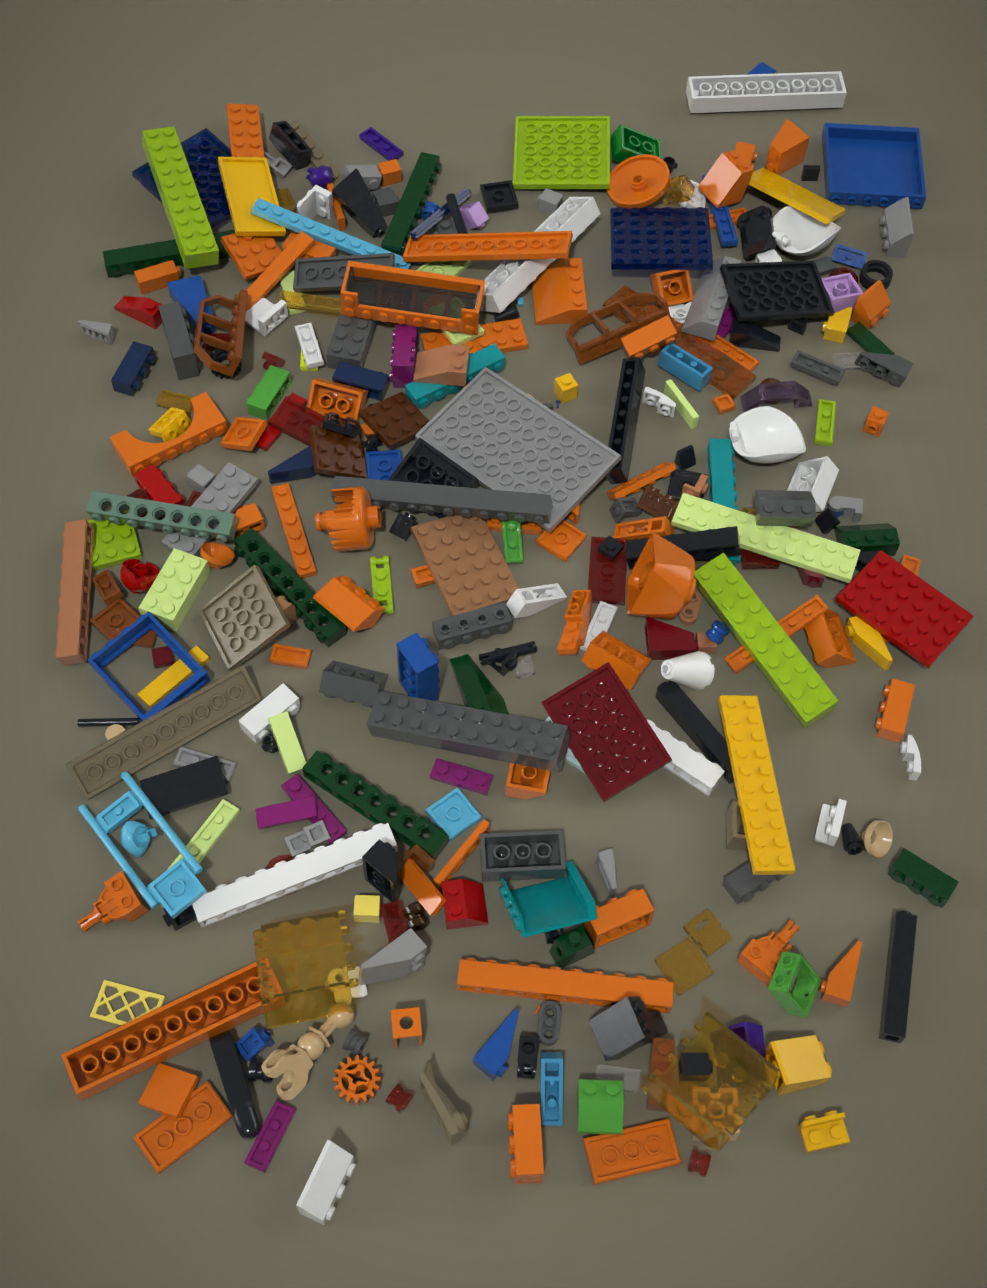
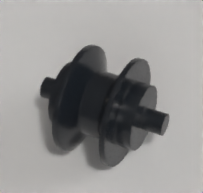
(371, 442)

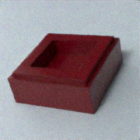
(162, 657)

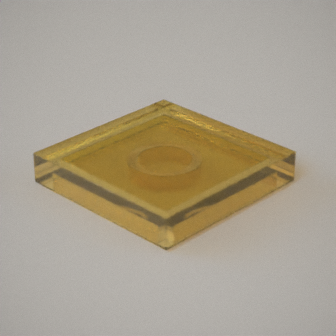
(684, 966)

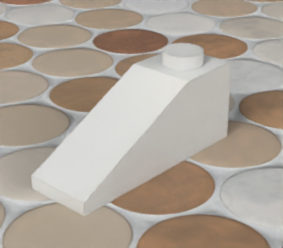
(531, 600)

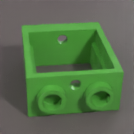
(807, 982)

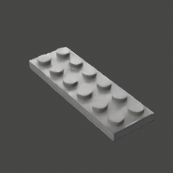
(222, 495)

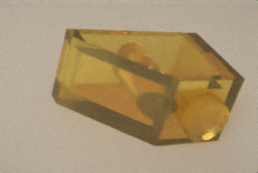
(679, 190)

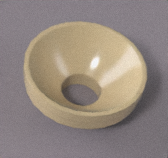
(881, 838)

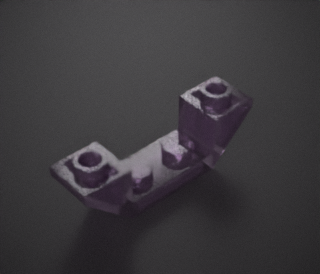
(776, 392)

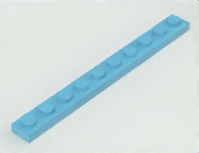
(320, 231)

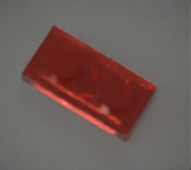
(393, 920)

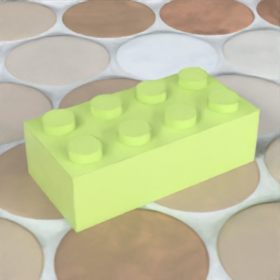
(175, 588)

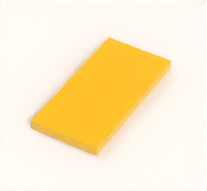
(244, 182)
(796, 196)

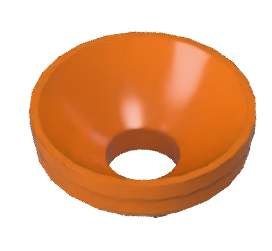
(217, 554)

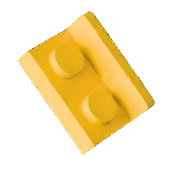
(170, 424)
(823, 1131)

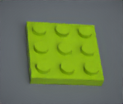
(113, 544)

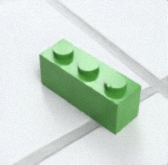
(268, 392)

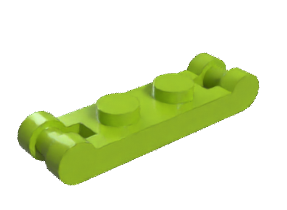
(382, 582)

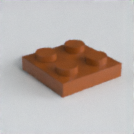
(114, 619)

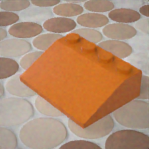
(560, 293)

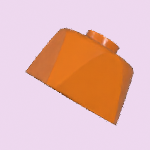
(660, 580)

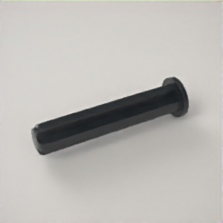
(456, 214)

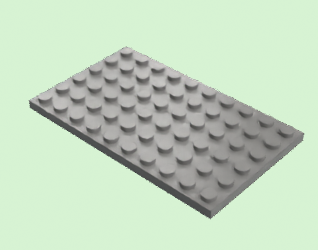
(518, 444)

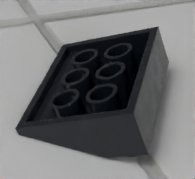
(429, 466)

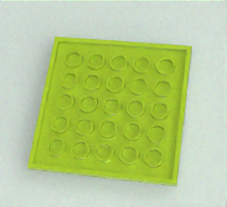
(562, 152)

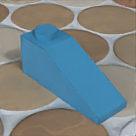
(551, 1088)

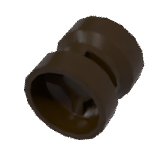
(415, 917)

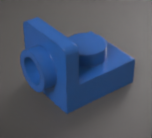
(254, 1042)

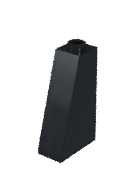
(359, 203)

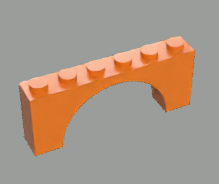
(206, 425)

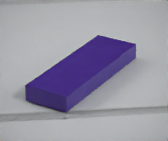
(381, 144)

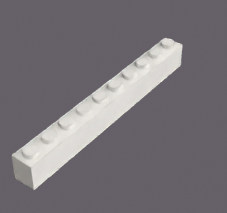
(289, 876)

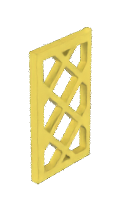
(122, 990)

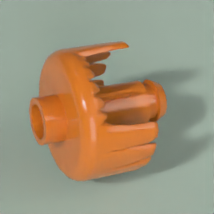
(351, 521)

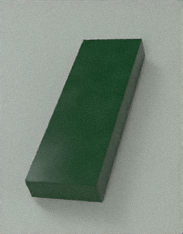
(867, 340)

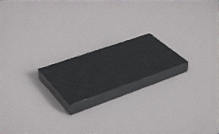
(185, 786)

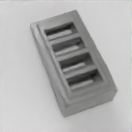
(97, 330)
(606, 864)

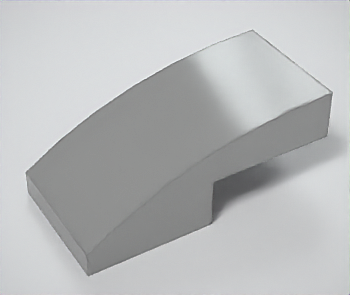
(277, 166)
(307, 839)

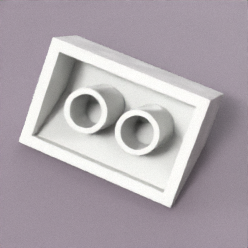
(815, 476)
(326, 1183)

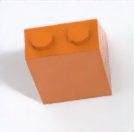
(787, 148)
(727, 179)

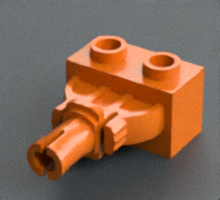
(115, 903)
(763, 955)

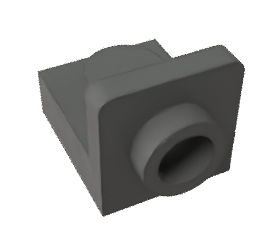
(624, 508)

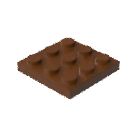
(394, 420)
(337, 453)

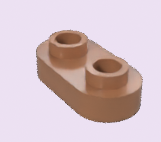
(693, 608)

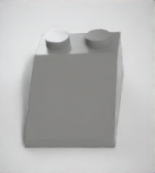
(395, 960)

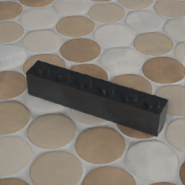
(699, 544)

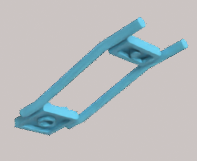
(175, 887)

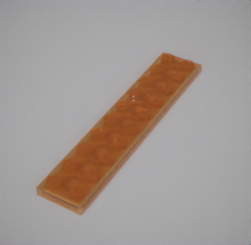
(726, 373)

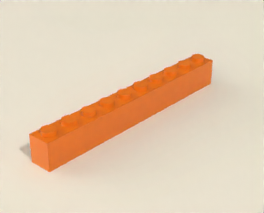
(562, 985)

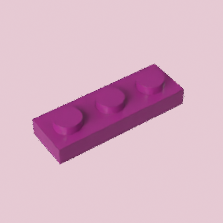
(461, 777)

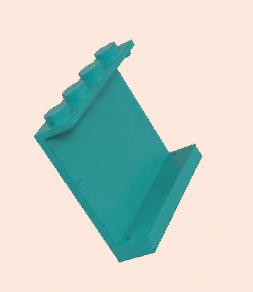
(549, 903)

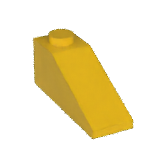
(868, 641)

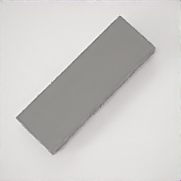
(187, 756)

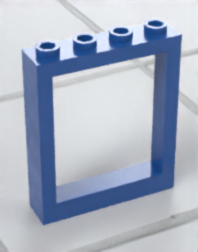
(128, 638)

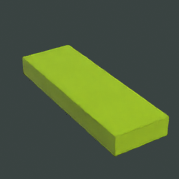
(825, 422)

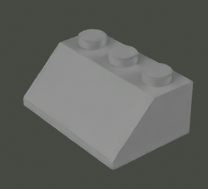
(897, 228)

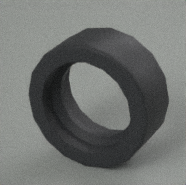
(875, 266)

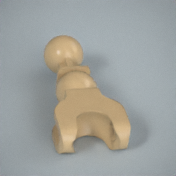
(297, 1060)

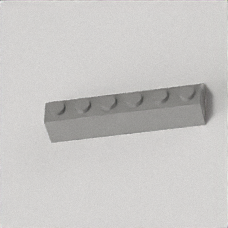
(708, 302)

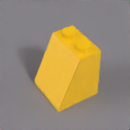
(799, 1063)

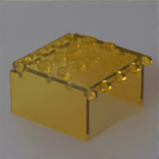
(304, 969)
(714, 1104)

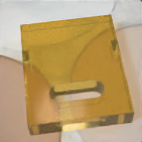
(710, 937)

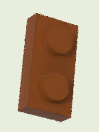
(107, 587)

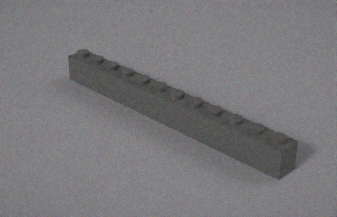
(452, 500)

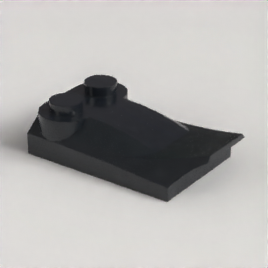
(756, 231)

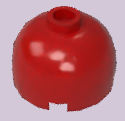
(138, 576)

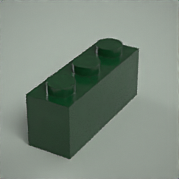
(923, 878)

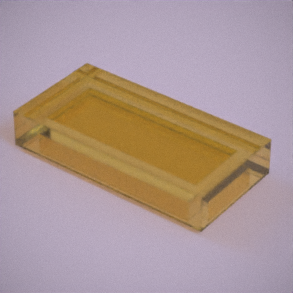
(173, 399)

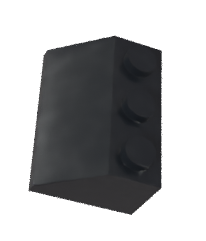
(381, 870)

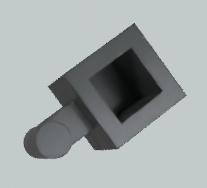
(386, 201)

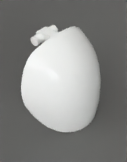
(801, 233)
(766, 436)

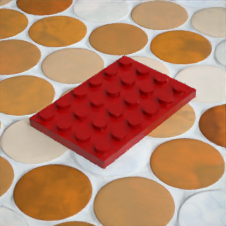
(904, 608)

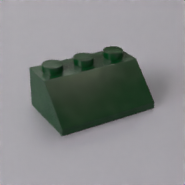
(869, 537)

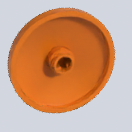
(638, 181)

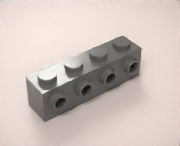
(472, 626)

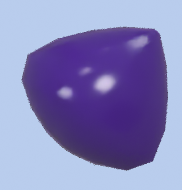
(321, 176)

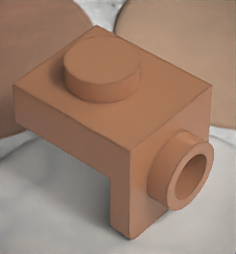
(700, 488)

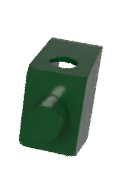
(573, 947)

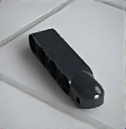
(235, 1085)

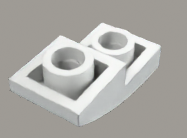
(655, 398)
(912, 756)

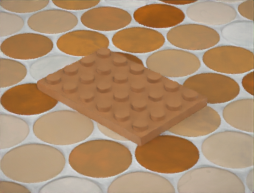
(464, 562)

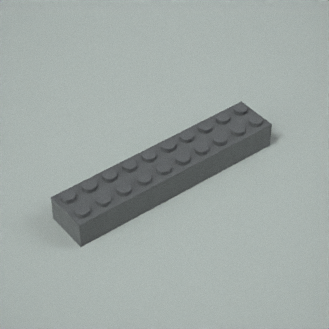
(469, 731)

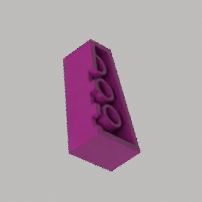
(404, 355)

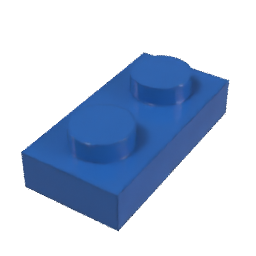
(849, 256)

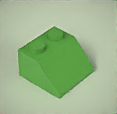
(600, 1107)

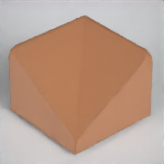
(705, 644)

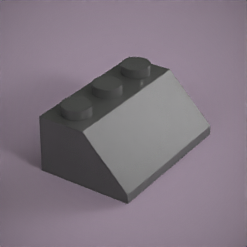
(784, 508)
(352, 683)

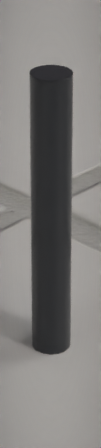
(107, 722)

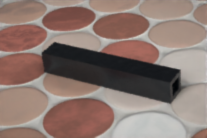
(695, 725)
(898, 977)

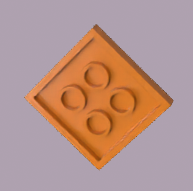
(251, 253)

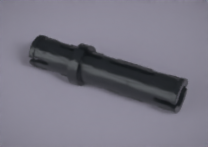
(499, 655)

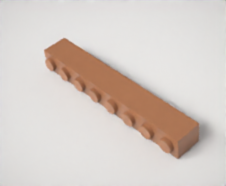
(75, 593)

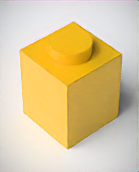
(565, 388)

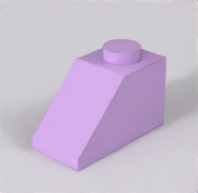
(474, 215)

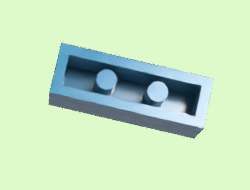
(685, 366)

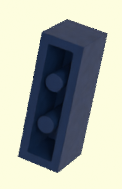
(133, 369)
(363, 378)

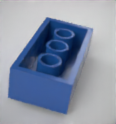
(418, 668)

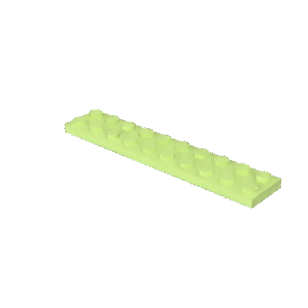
(771, 541)

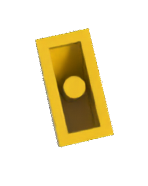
(837, 325)

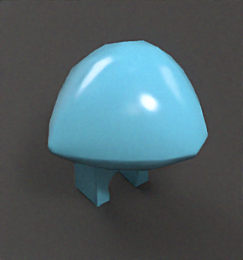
(136, 837)

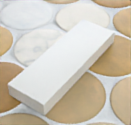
(309, 345)
(600, 622)

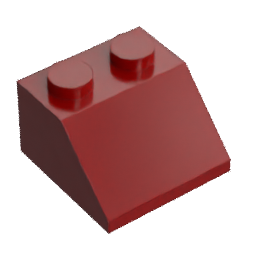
(464, 904)

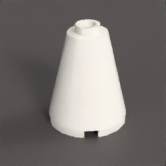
(689, 670)

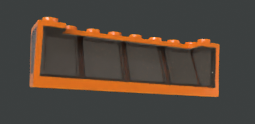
(412, 297)

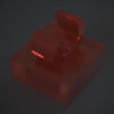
(272, 360)

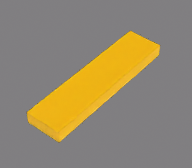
(171, 679)

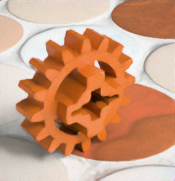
(365, 1083)

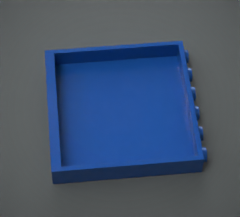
(872, 165)

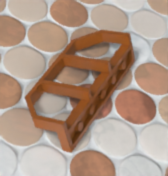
(235, 327)
(612, 339)

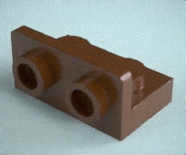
(656, 503)

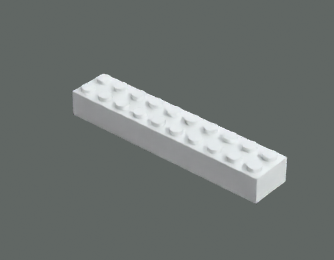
(765, 92)
(514, 276)

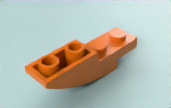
(577, 622)

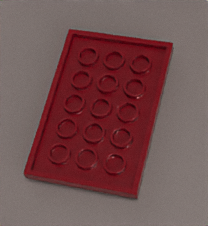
(607, 732)

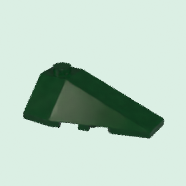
(475, 687)

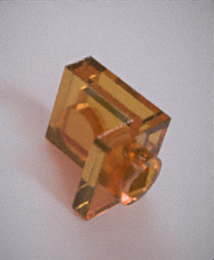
(421, 858)

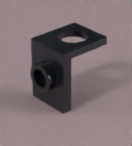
(507, 664)

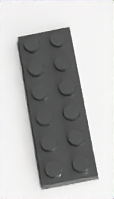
(329, 272)

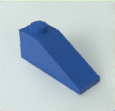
(495, 1053)

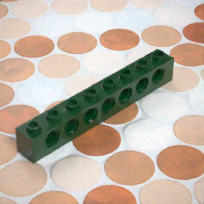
(251, 541)
(320, 762)

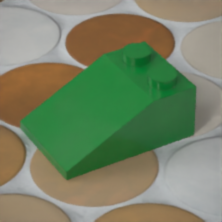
(630, 142)

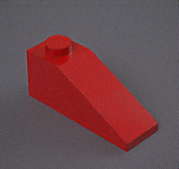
(141, 309)

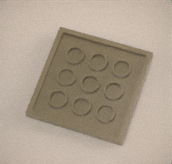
(243, 617)

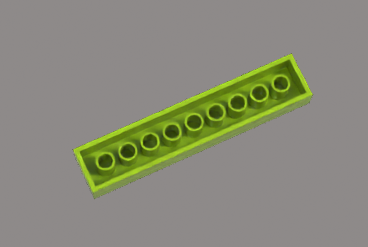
(180, 198)
(765, 641)

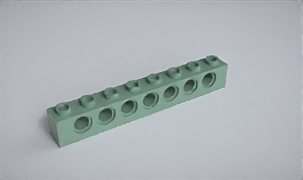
(100, 501)

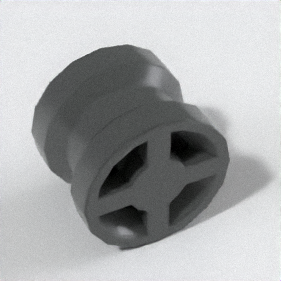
(355, 1042)

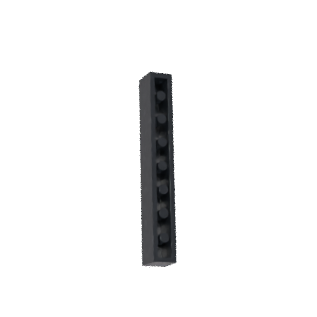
(626, 417)

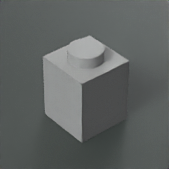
(549, 201)
(200, 478)

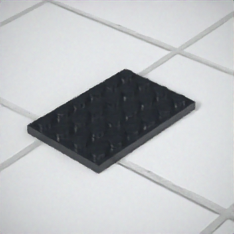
(776, 290)

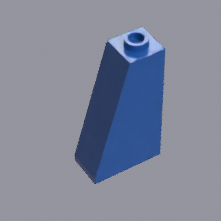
(189, 294)

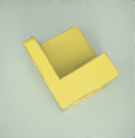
(367, 908)

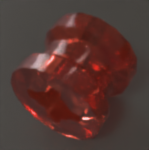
(399, 1098)
(699, 1163)

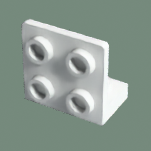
(316, 202)
(266, 316)

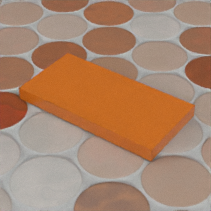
(170, 1138)
(632, 1153)

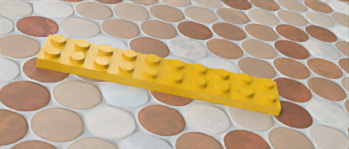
(756, 786)

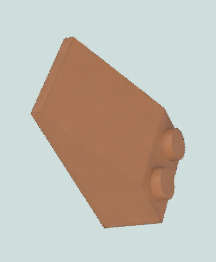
(443, 365)

